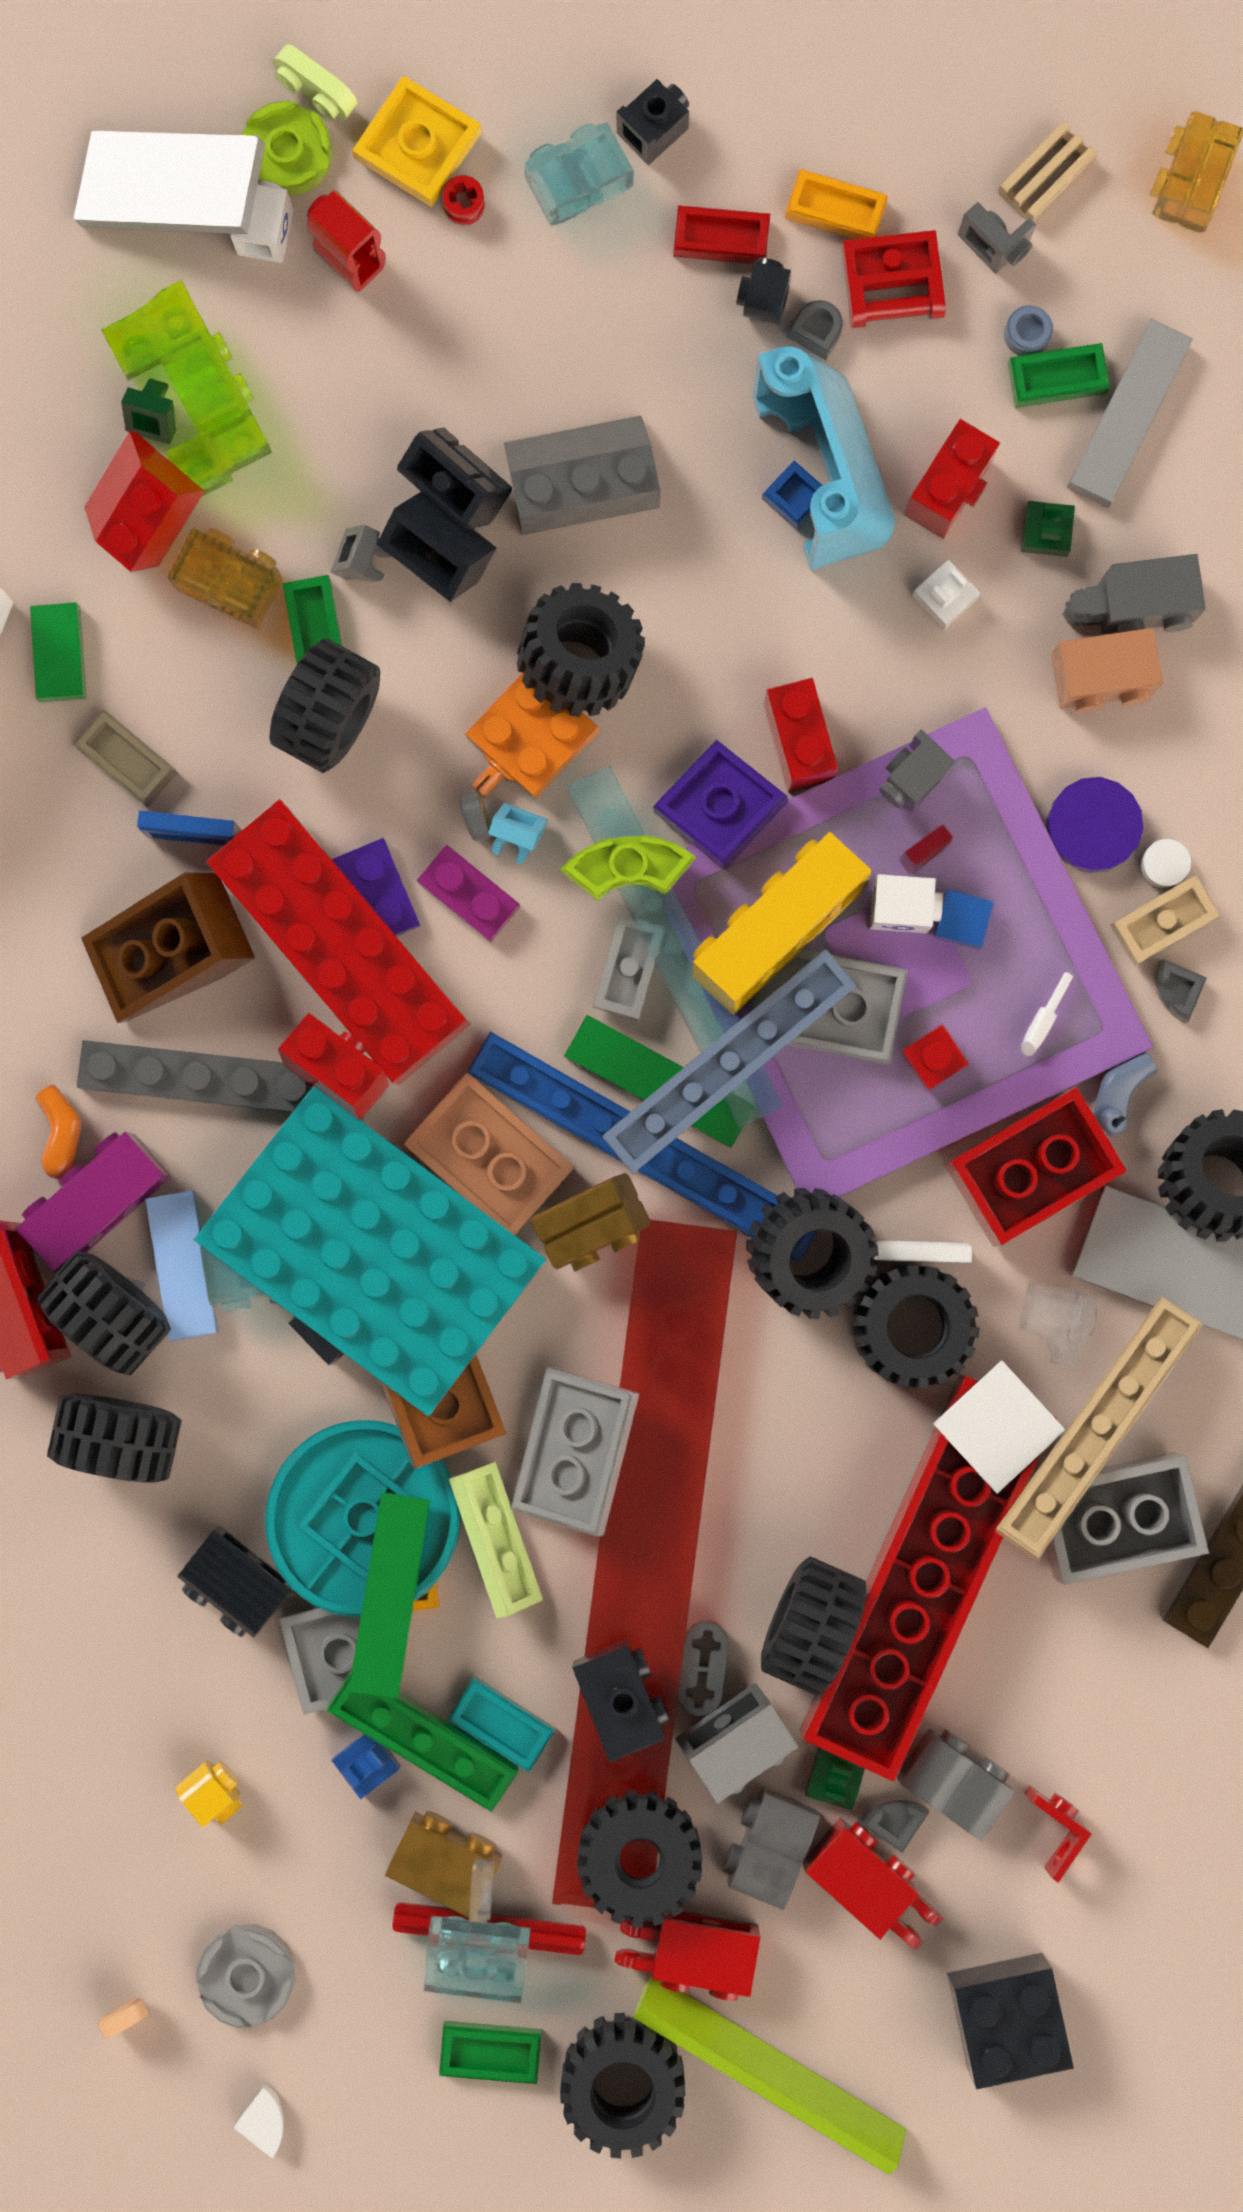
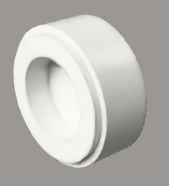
(1165, 863)

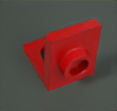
(1075, 1839)

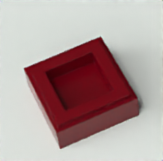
(926, 849)

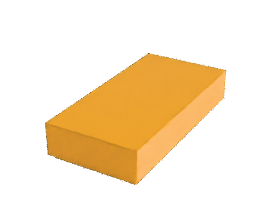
(835, 206)

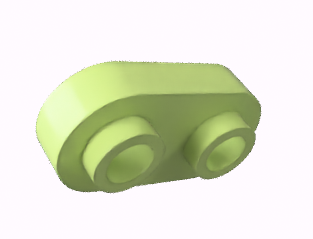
(303, 74)

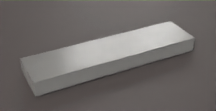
(1130, 413)

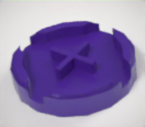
(1095, 824)

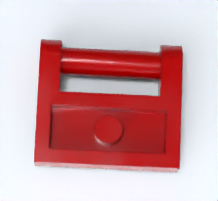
(893, 263)

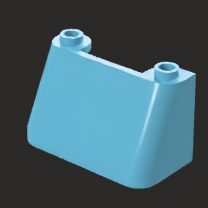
(853, 508)

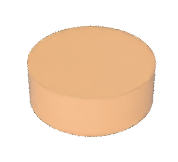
(123, 2018)

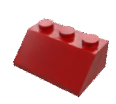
(26, 1334)

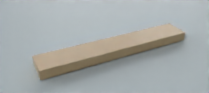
(1098, 1428)

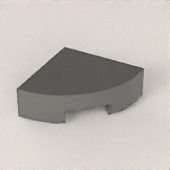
(1178, 989)
(896, 1821)

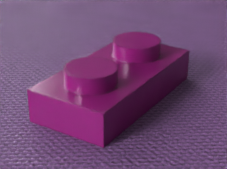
(468, 893)

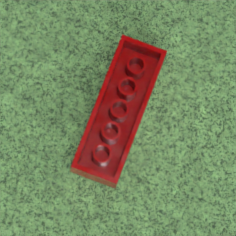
(338, 942)

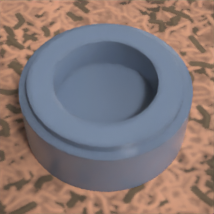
(1028, 330)

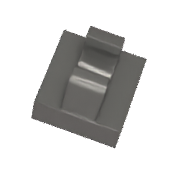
(355, 554)

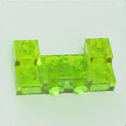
(174, 335)

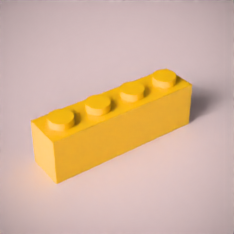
(780, 922)

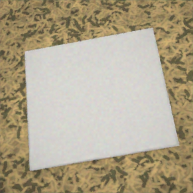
(999, 1426)

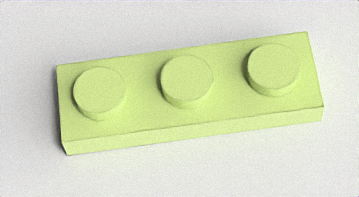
(495, 1540)

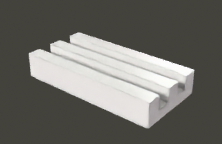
(923, 1251)

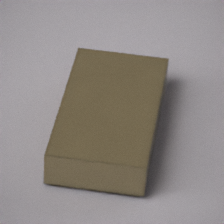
(125, 758)

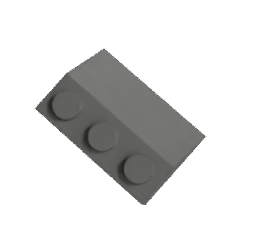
(583, 475)

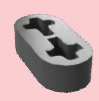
(715, 1668)

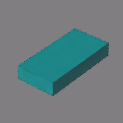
(501, 1724)

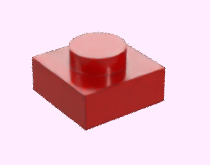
(934, 1057)

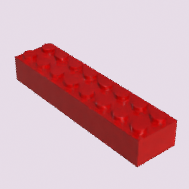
(913, 1607)

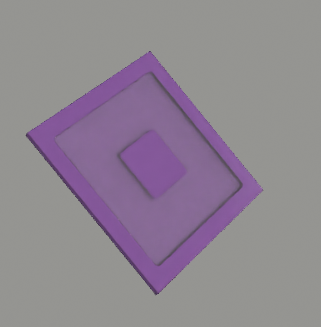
(861, 1118)

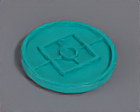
(328, 1506)

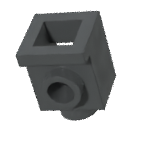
(916, 773)

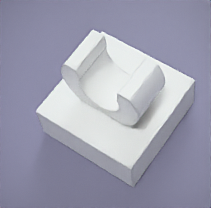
(946, 594)

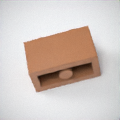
(1107, 670)

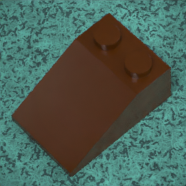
(168, 945)

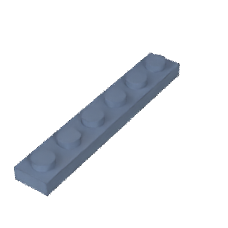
(729, 1061)

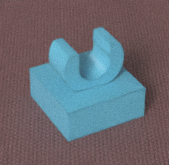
(516, 827)

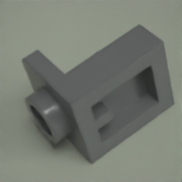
(989, 237)

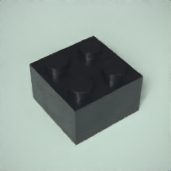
(1010, 2020)

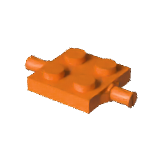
(527, 741)

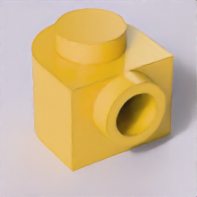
(210, 1793)

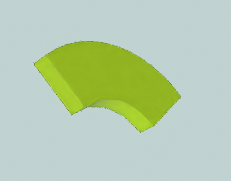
(628, 862)

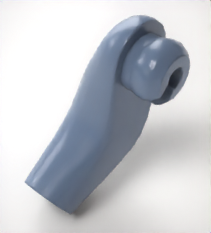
(1117, 1089)

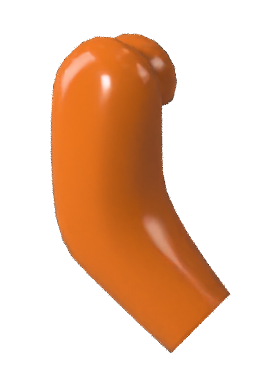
(64, 1132)

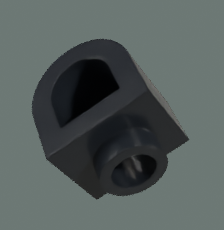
(765, 292)

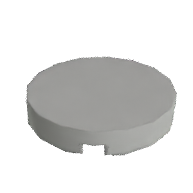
(246, 1975)

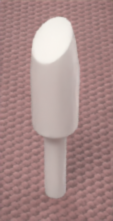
(1044, 1019)

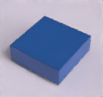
(792, 494)
(964, 919)

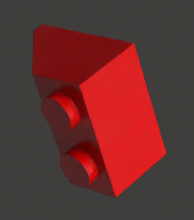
(140, 505)

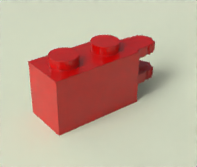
(867, 1882)
(696, 1953)

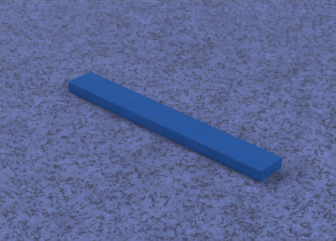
(592, 1115)

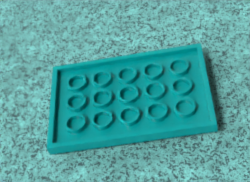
(370, 1250)

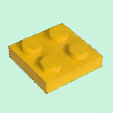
(417, 141)

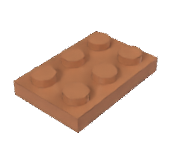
(489, 1155)

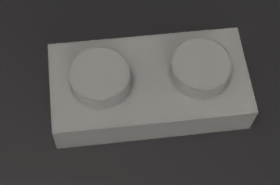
(625, 972)

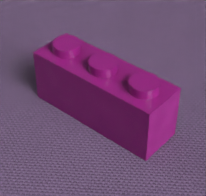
(92, 1199)

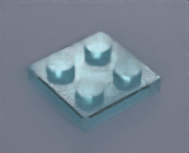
(476, 1959)

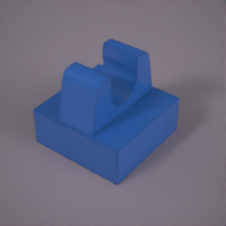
(365, 1764)

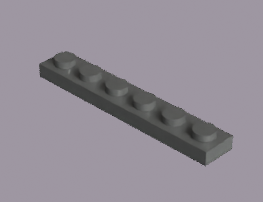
(189, 1076)

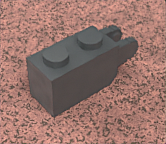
(1142, 596)

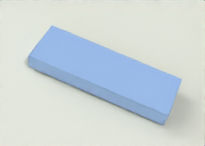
(179, 1266)

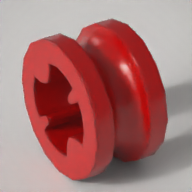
(472, 190)

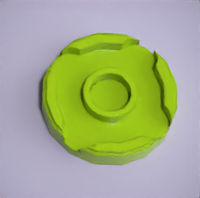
(295, 146)

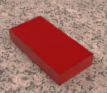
(721, 234)

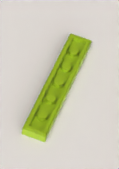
(772, 2075)

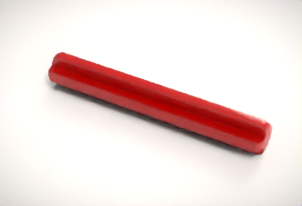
(544, 1934)

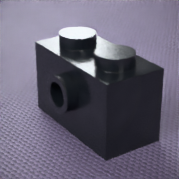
(436, 547)
(620, 1700)

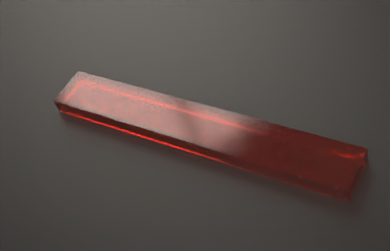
(654, 1515)

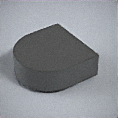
(817, 327)

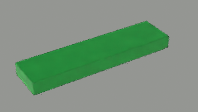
(640, 1072)
(389, 1596)
(427, 1743)

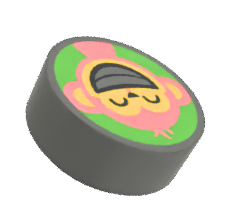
(476, 816)

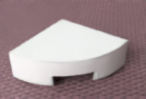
(263, 2121)

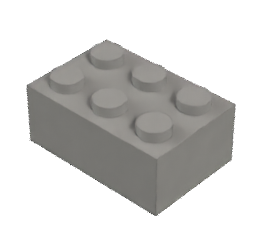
(1130, 1521)

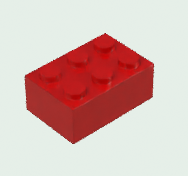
(1035, 1167)

